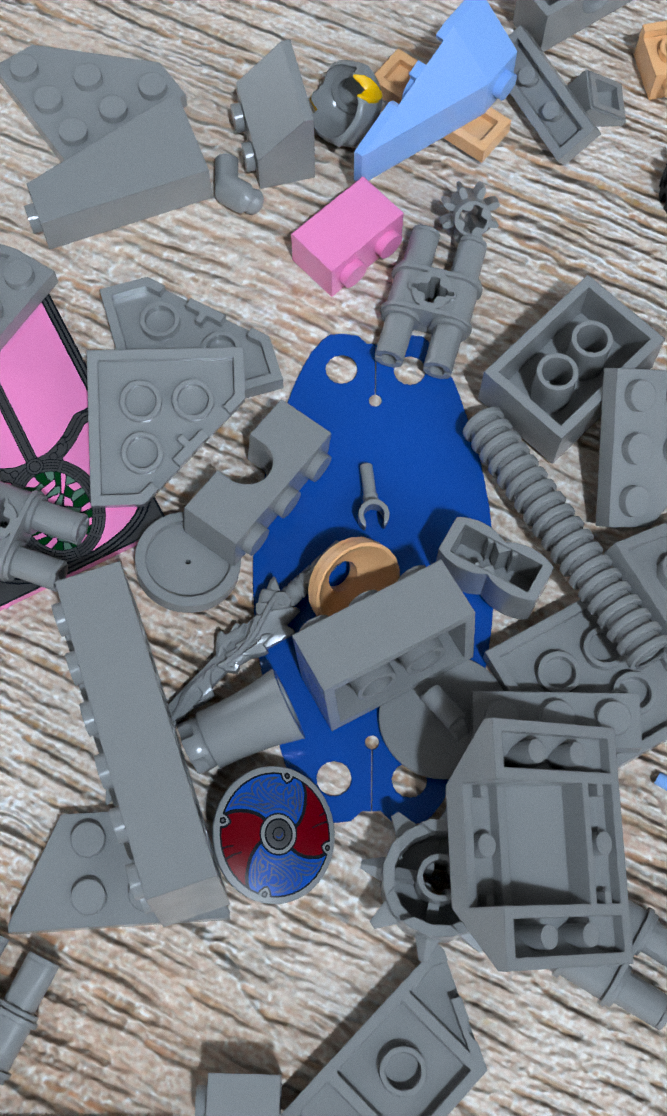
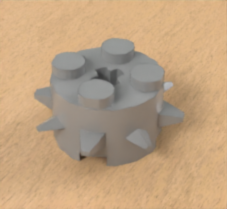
(406, 895)

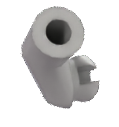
(232, 190)

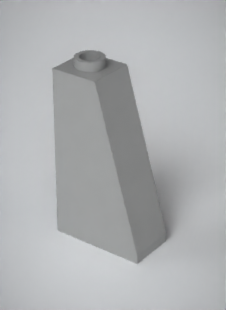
(122, 178)

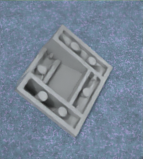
(540, 846)

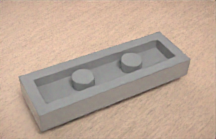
(549, 101)
(589, 709)

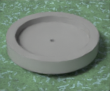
(173, 583)

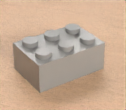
(555, 372)
(385, 643)

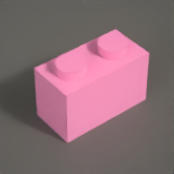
(347, 237)

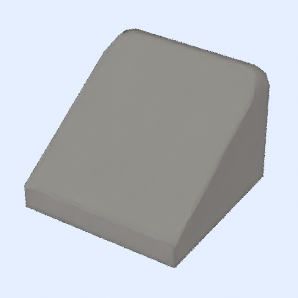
(600, 98)

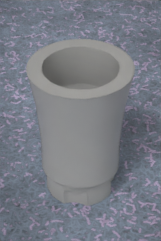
(241, 725)

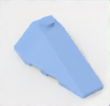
(454, 88)

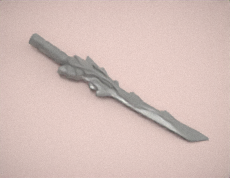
(245, 642)

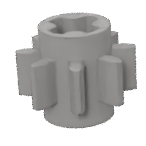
(465, 200)

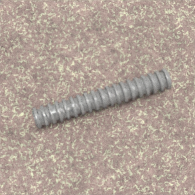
(566, 539)

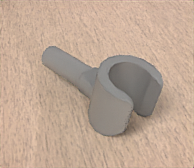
(370, 497)

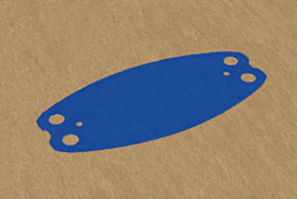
(427, 481)

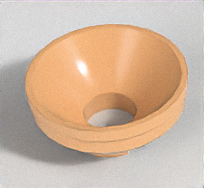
(370, 569)

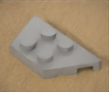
(84, 883)
(406, 1058)

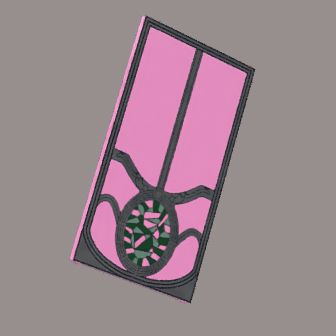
(48, 445)

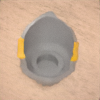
(346, 103)

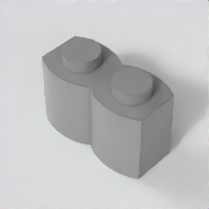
(503, 572)

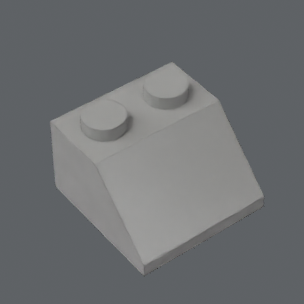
(275, 119)

